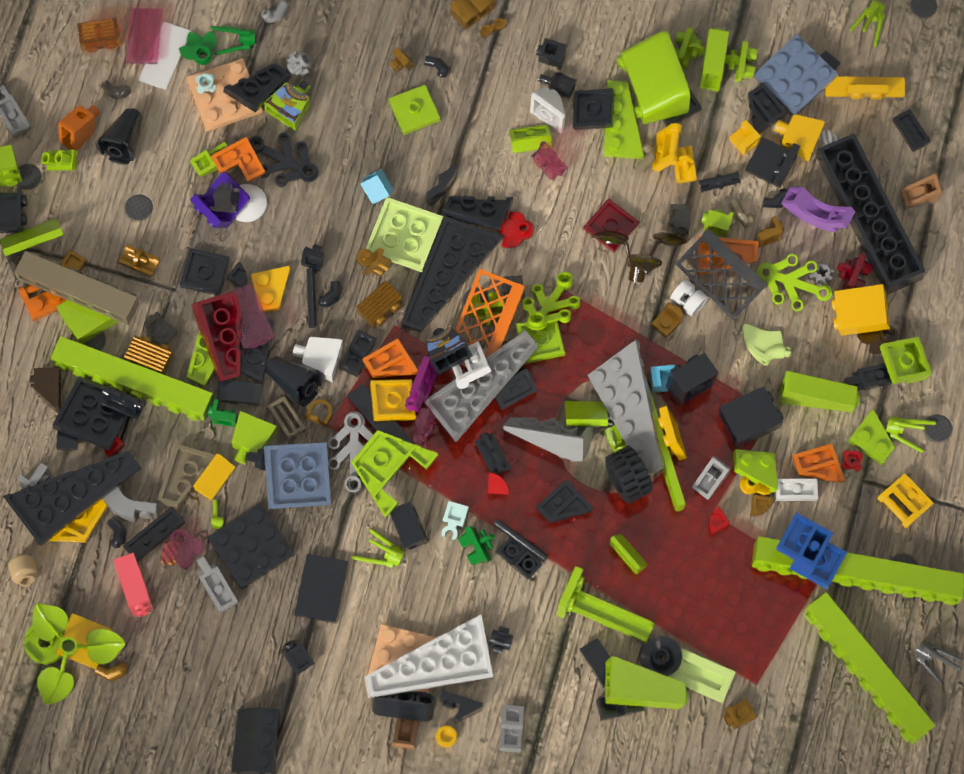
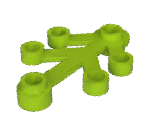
(790, 281)
(539, 320)

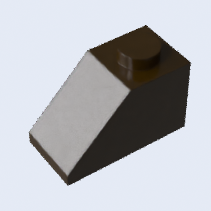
(48, 386)

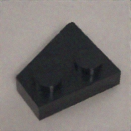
(764, 108)
(563, 504)

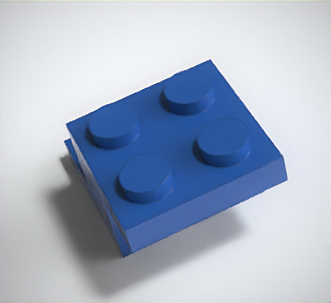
(811, 550)

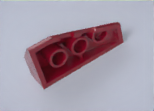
(220, 329)

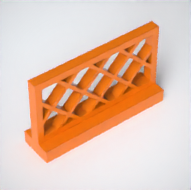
(506, 316)

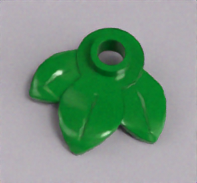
(197, 46)

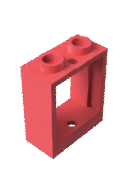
(133, 585)

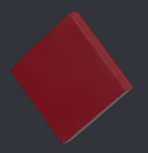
(611, 218)

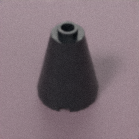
(121, 137)
(295, 379)

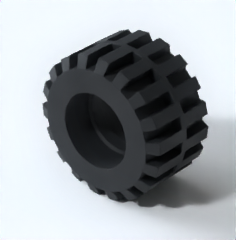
(628, 474)

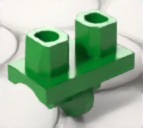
(472, 537)

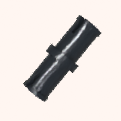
(719, 181)

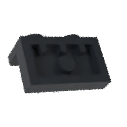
(516, 389)

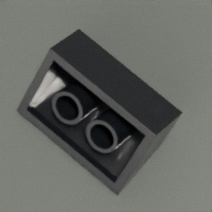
(256, 741)

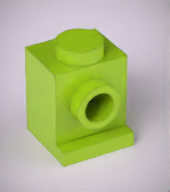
(717, 222)

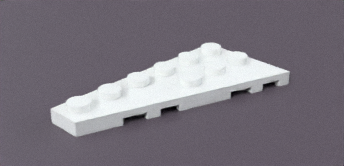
(447, 660)

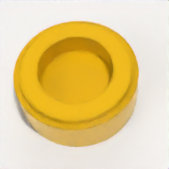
(446, 736)

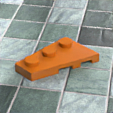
(745, 249)

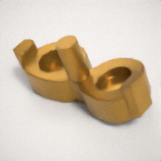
(497, 25)

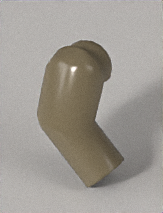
(649, 156)
(738, 211)

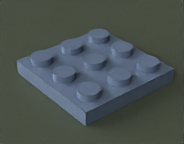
(796, 75)
(297, 475)

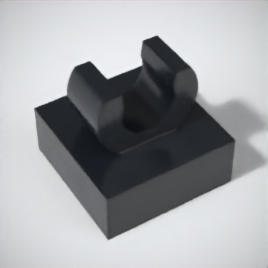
(313, 257)

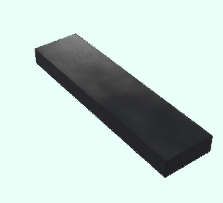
(362, 402)

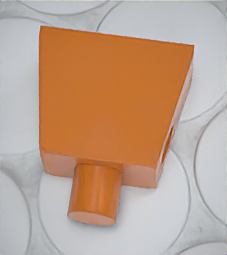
(77, 126)

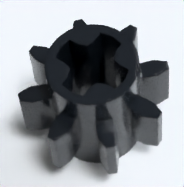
(501, 639)

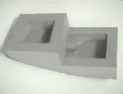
(511, 728)

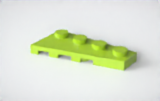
(623, 137)

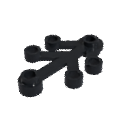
(286, 161)

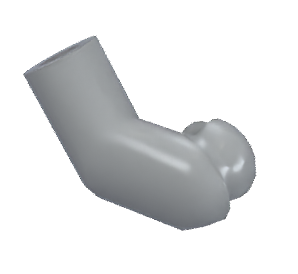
(276, 15)

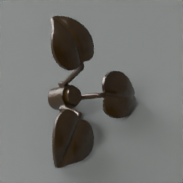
(640, 264)

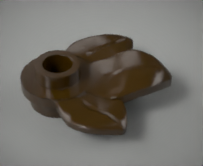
(876, 339)

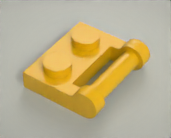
(666, 147)
(910, 496)

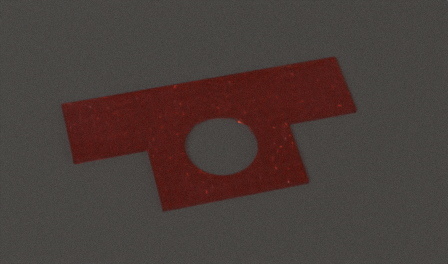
(694, 580)

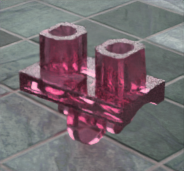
(548, 161)

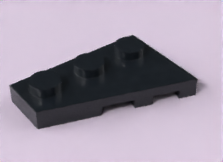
(479, 211)
(254, 359)

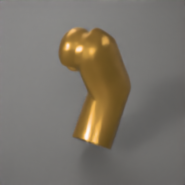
(113, 673)

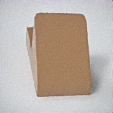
(921, 191)
(405, 734)

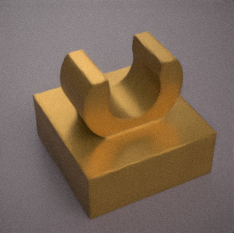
(401, 60)

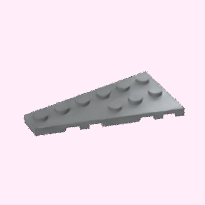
(628, 401)
(460, 407)

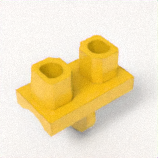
(685, 169)

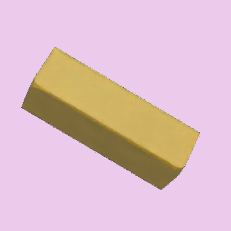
(214, 477)

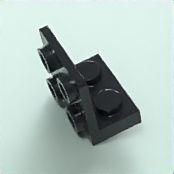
(772, 161)

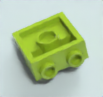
(906, 360)

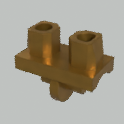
(139, 260)
(374, 261)

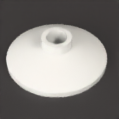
(256, 205)

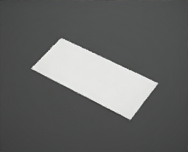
(171, 39)

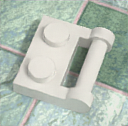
(476, 366)

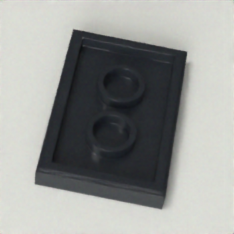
(321, 588)

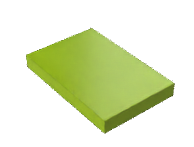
(31, 237)

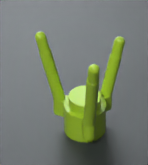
(874, 13)
(897, 424)
(393, 552)

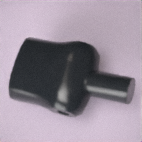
(560, 83)

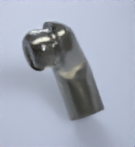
(116, 92)

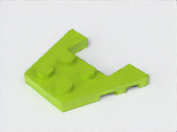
(381, 460)

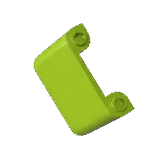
(656, 78)

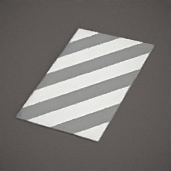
(828, 137)

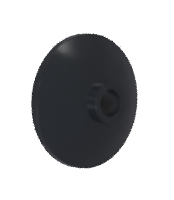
(661, 647)

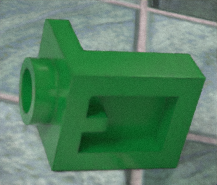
(224, 417)

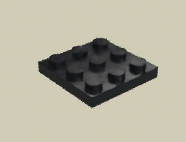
(88, 419)
(251, 546)

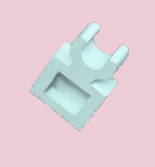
(455, 516)

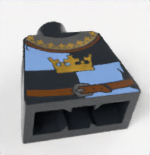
(447, 349)

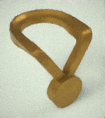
(308, 416)

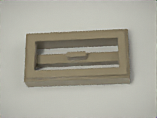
(295, 432)

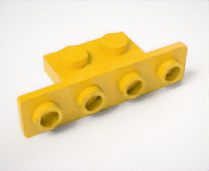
(866, 87)

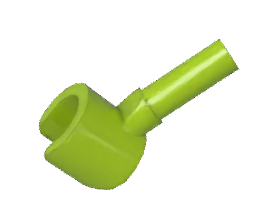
(217, 522)

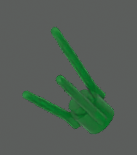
(246, 36)

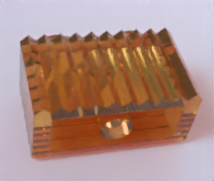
(99, 35)

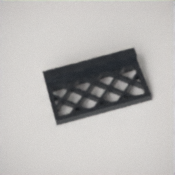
(734, 261)

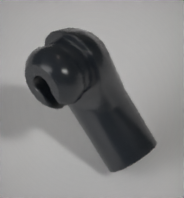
(776, 201)

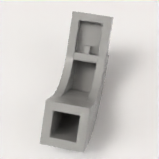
(129, 509)

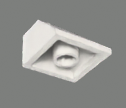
(549, 108)

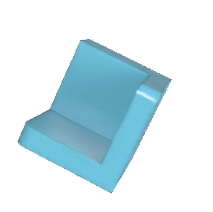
(377, 186)
(659, 377)

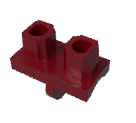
(852, 271)

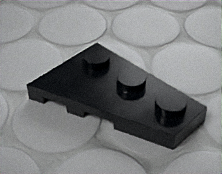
(259, 87)

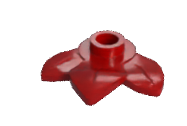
(512, 230)

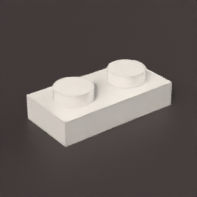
(797, 490)

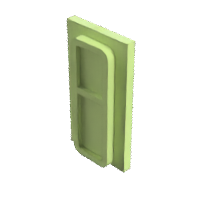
(704, 676)

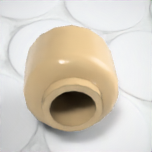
(23, 569)

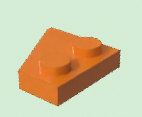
(390, 361)
(819, 464)

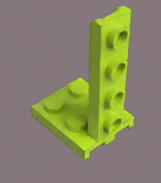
(600, 610)

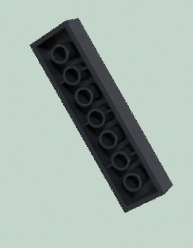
(874, 218)

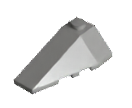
(553, 436)

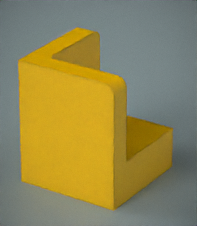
(745, 138)

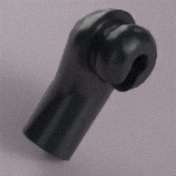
(439, 64)
(331, 297)
(119, 534)

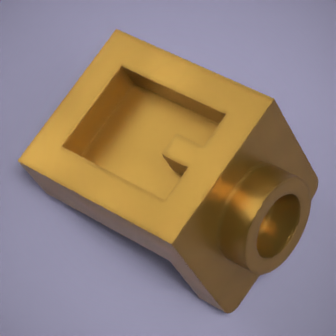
(769, 236)
(668, 320)
(739, 714)

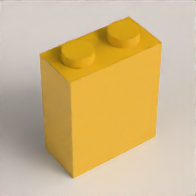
(861, 310)

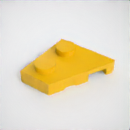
(270, 287)

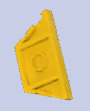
(83, 526)

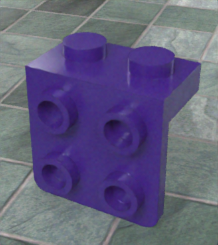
(203, 203)

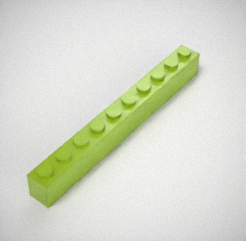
(873, 574)

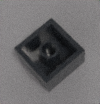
(691, 379)

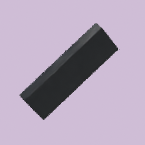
(154, 534)

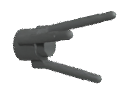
(927, 651)

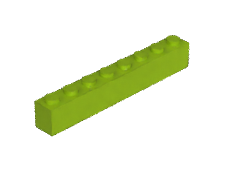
(132, 379)
(869, 669)

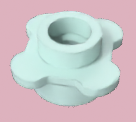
(201, 79)

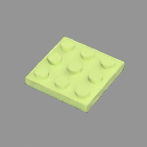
(405, 233)

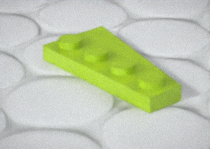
(201, 366)

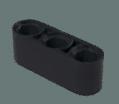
(405, 705)

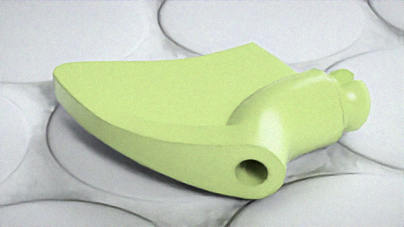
(765, 344)

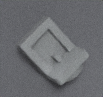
(40, 475)

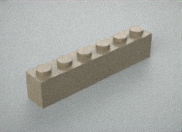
(77, 287)

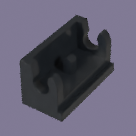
(409, 526)

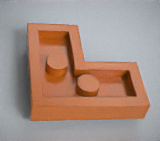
(239, 154)

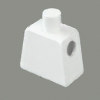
(321, 355)

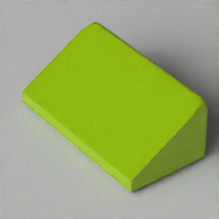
(529, 138)
(628, 553)

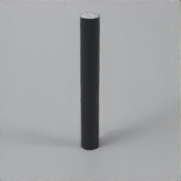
(311, 298)
(520, 540)

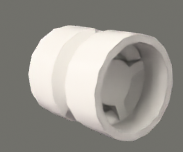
(692, 304)

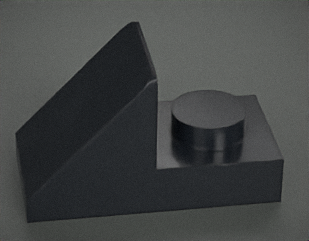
(466, 706)

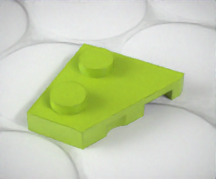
(872, 439)
(757, 467)

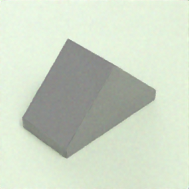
(711, 478)

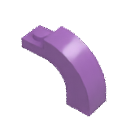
(815, 212)

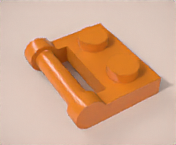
(41, 304)

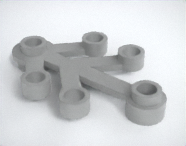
(351, 448)

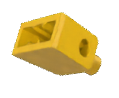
(801, 131)

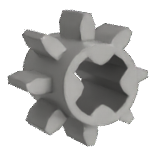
(299, 63)
(817, 278)

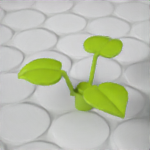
(102, 646)

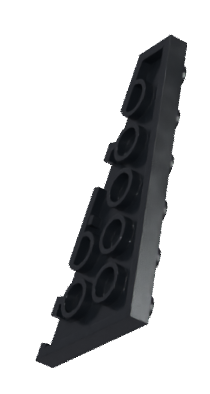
(451, 262)
(62, 499)

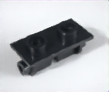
(122, 402)
(492, 453)

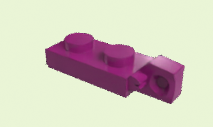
(422, 385)

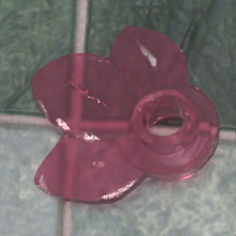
(181, 552)

